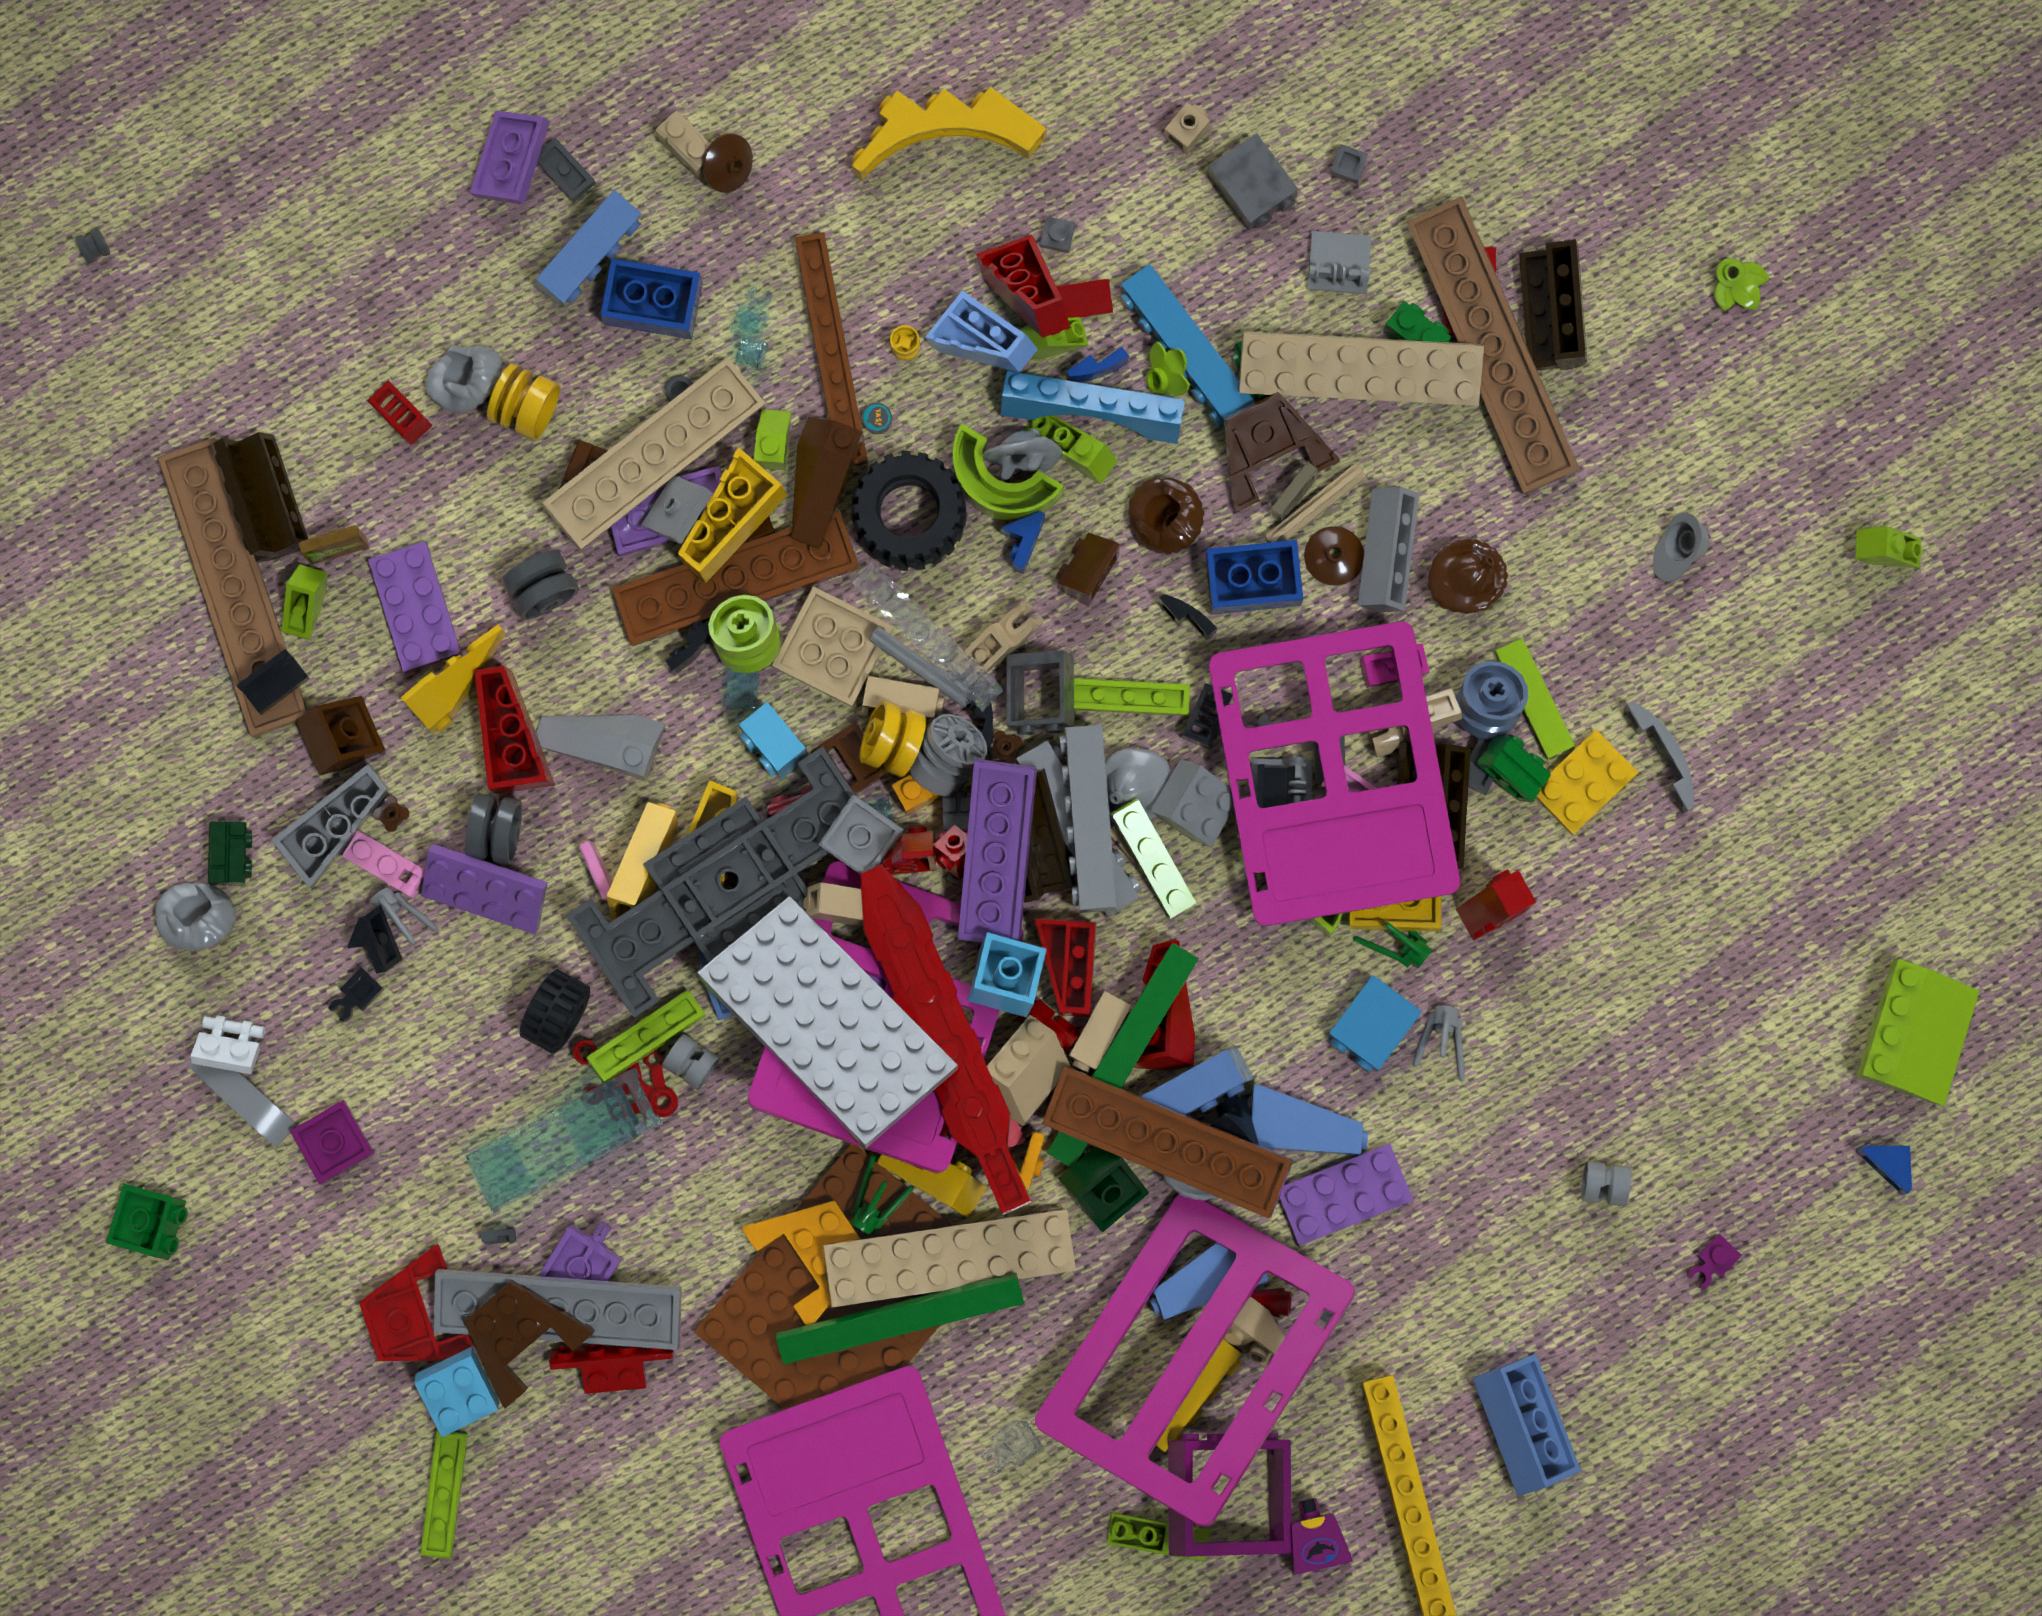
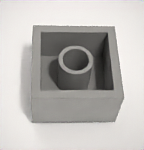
(1195, 803)

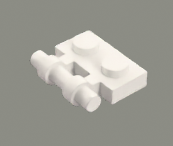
(226, 1052)

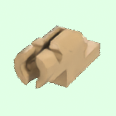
(1003, 637)
(1442, 710)

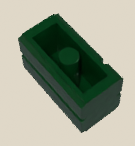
(228, 854)

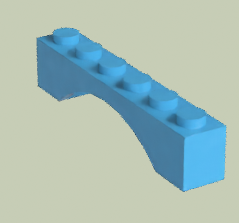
(1039, 396)

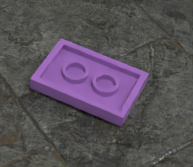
(509, 157)

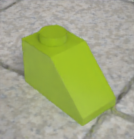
(773, 439)
(303, 601)

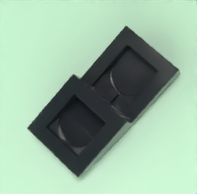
(1180, 611)

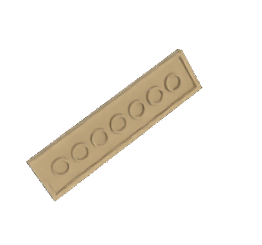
(1361, 368)
(653, 454)
(948, 1257)

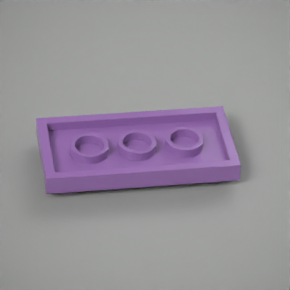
(633, 537)
(414, 607)
(484, 889)
(1344, 1194)

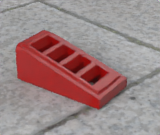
(413, 425)

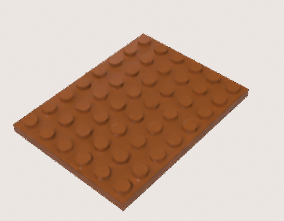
(764, 1296)

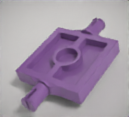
(582, 1256)

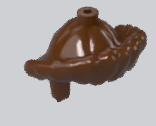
(1165, 515)
(1467, 576)

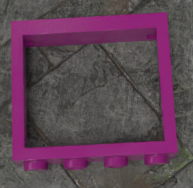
(1280, 1519)

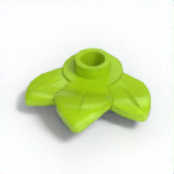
(1742, 287)
(1167, 371)

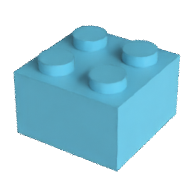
(773, 740)
(1006, 974)
(456, 1392)

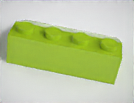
(1918, 1032)

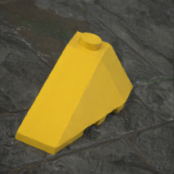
(440, 696)

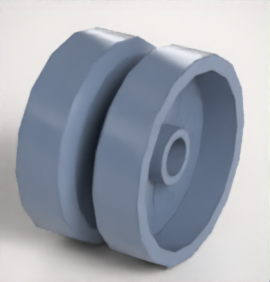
(1491, 699)

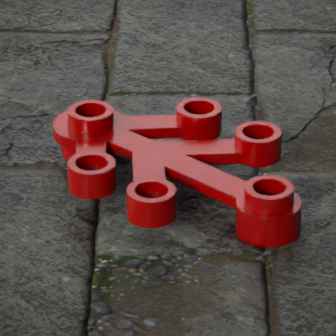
(652, 1094)

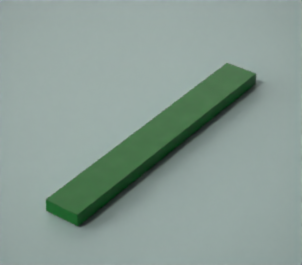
(1134, 1036)
(899, 1318)

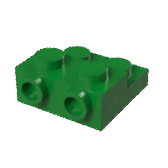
(147, 1222)

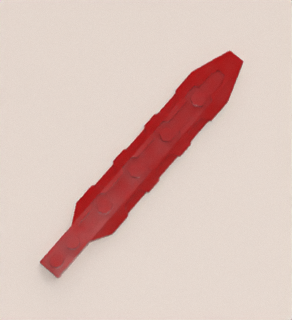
(927, 994)

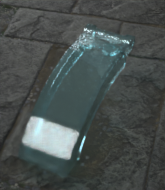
(562, 1141)

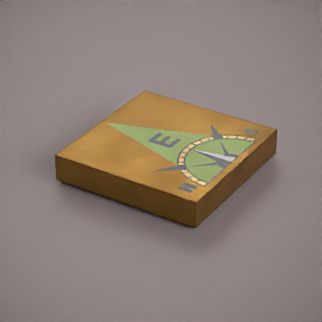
(333, 544)

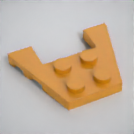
(807, 1233)

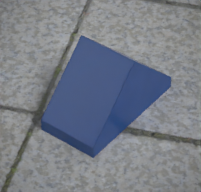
(1891, 1163)

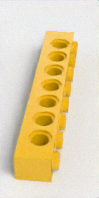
(1408, 1497)

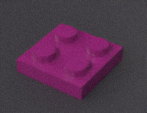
(332, 1142)

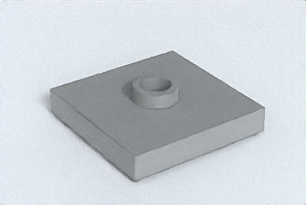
(677, 509)
(860, 836)

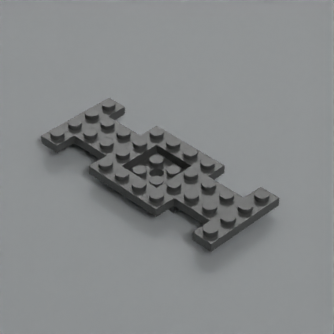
(690, 892)

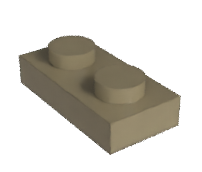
(1301, 482)

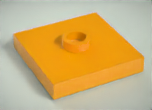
(1033, 1164)

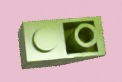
(1059, 343)
(1888, 547)

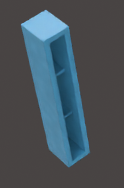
(1174, 328)

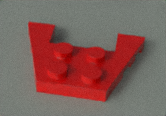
(400, 1320)

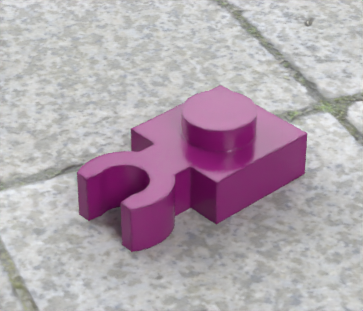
(1716, 1258)

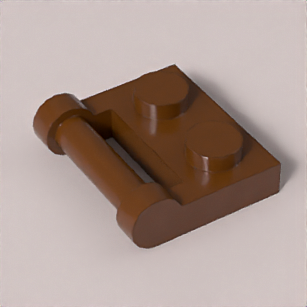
(848, 745)

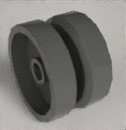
(540, 584)
(493, 828)

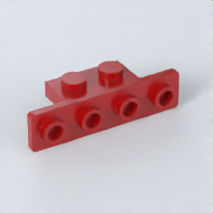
(608, 1366)

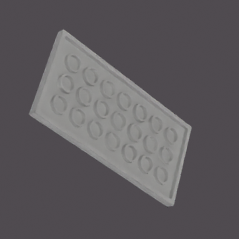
(827, 1022)

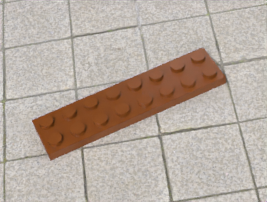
(757, 568)
(1167, 1142)

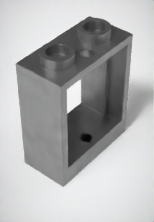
(1015, 690)

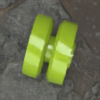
(745, 634)

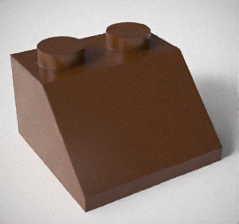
(1088, 567)
(339, 734)

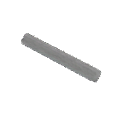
(917, 665)

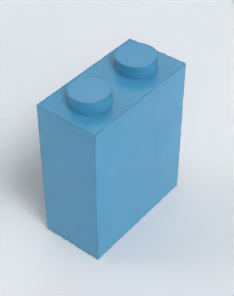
(1373, 1025)

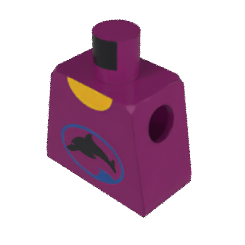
(1317, 1540)

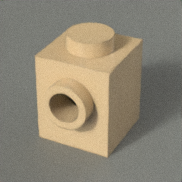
(1187, 127)

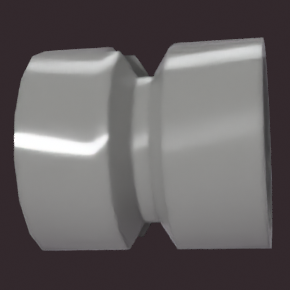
(690, 1062)
(1606, 1183)

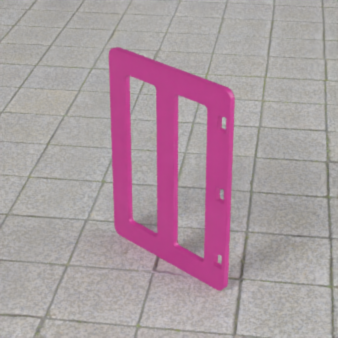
(1130, 1455)

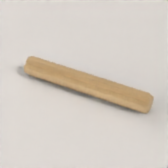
(1316, 505)

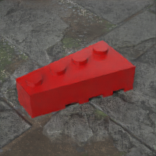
(1025, 284)
(508, 736)

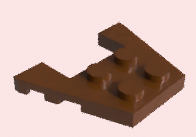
(1262, 435)
(512, 1323)

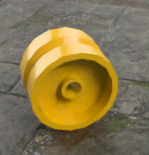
(892, 738)

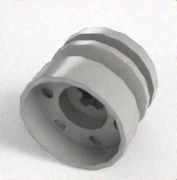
(948, 754)

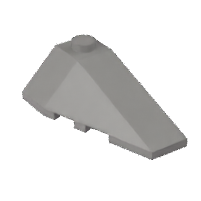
(609, 741)

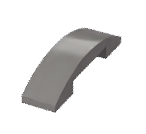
(1645, 720)
(247, 1102)

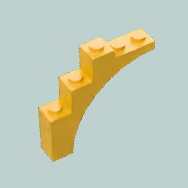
(946, 116)

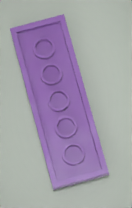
(997, 850)

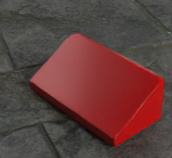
(1087, 298)

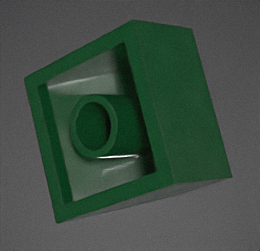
(1103, 1186)

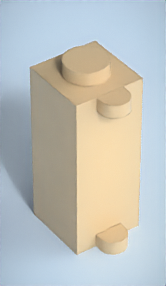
(906, 695)
(834, 904)
(1099, 1032)

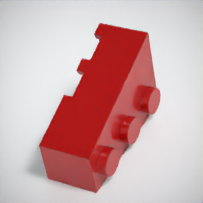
(1497, 904)

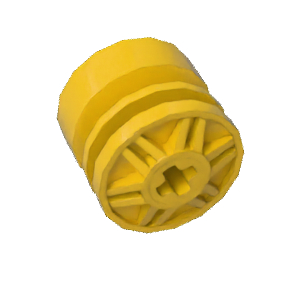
(520, 401)

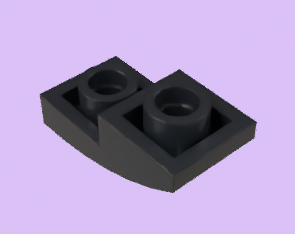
(698, 638)
(985, 717)

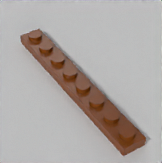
(829, 333)

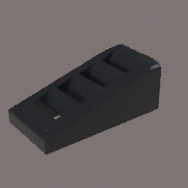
(1198, 738)

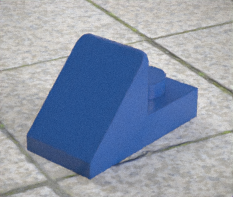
(1027, 532)

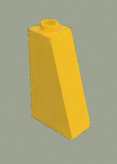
(652, 836)

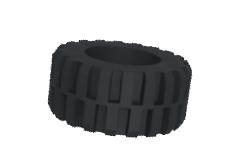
(900, 472)

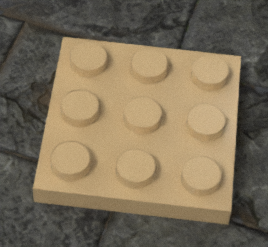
(831, 647)

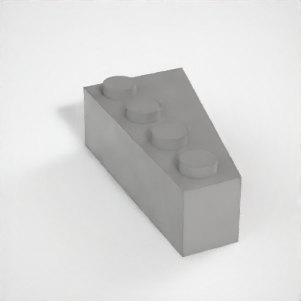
(328, 827)

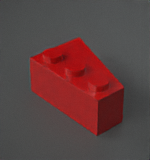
(1070, 963)

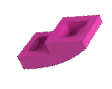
(1382, 668)

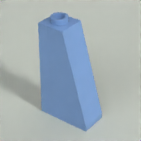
(1303, 1127)
(1194, 1283)

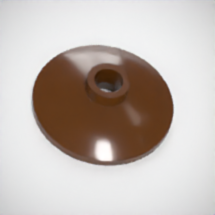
(719, 161)
(1331, 570)

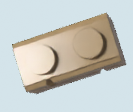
(683, 142)

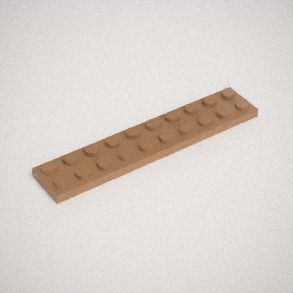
(1483, 316)
(228, 578)

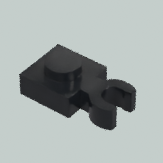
(359, 992)

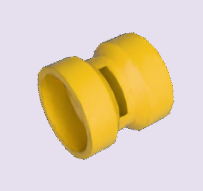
(903, 337)

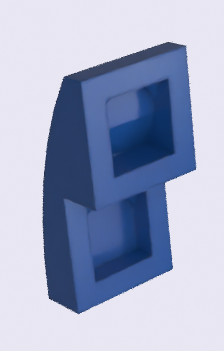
(1089, 369)

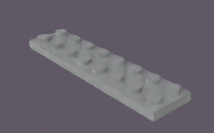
(616, 1310)

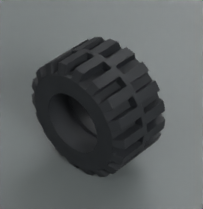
(554, 1011)

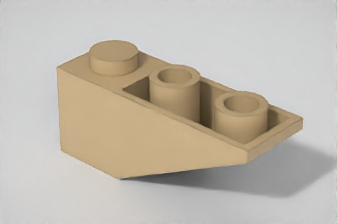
(1255, 1333)

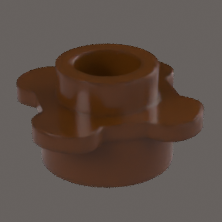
(1006, 755)
(382, 813)

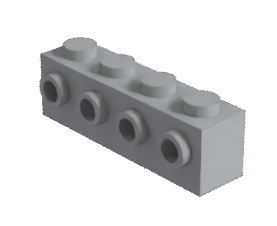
(1388, 546)

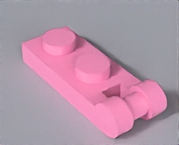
(384, 863)

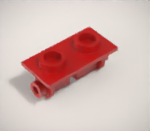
(1065, 1032)

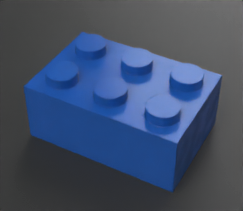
(651, 298)
(1254, 577)

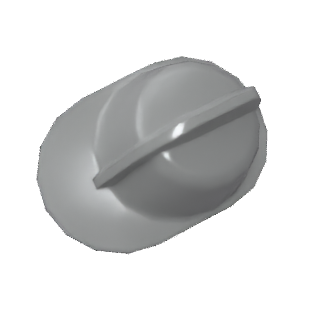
(1680, 545)

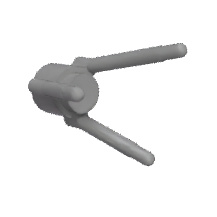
(390, 904)
(1446, 1021)

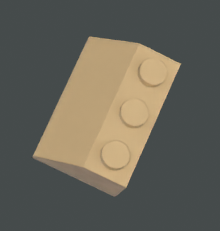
(1028, 1068)

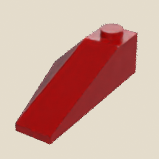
(911, 853)
(1174, 1039)

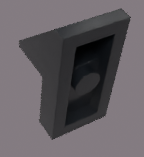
(376, 935)
(1236, 1118)

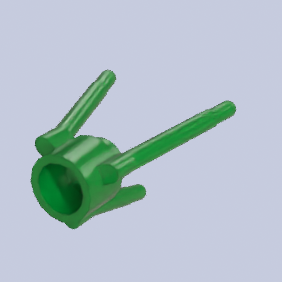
(1414, 949)
(867, 1217)

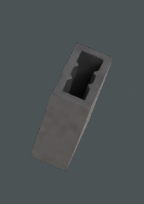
(1253, 182)

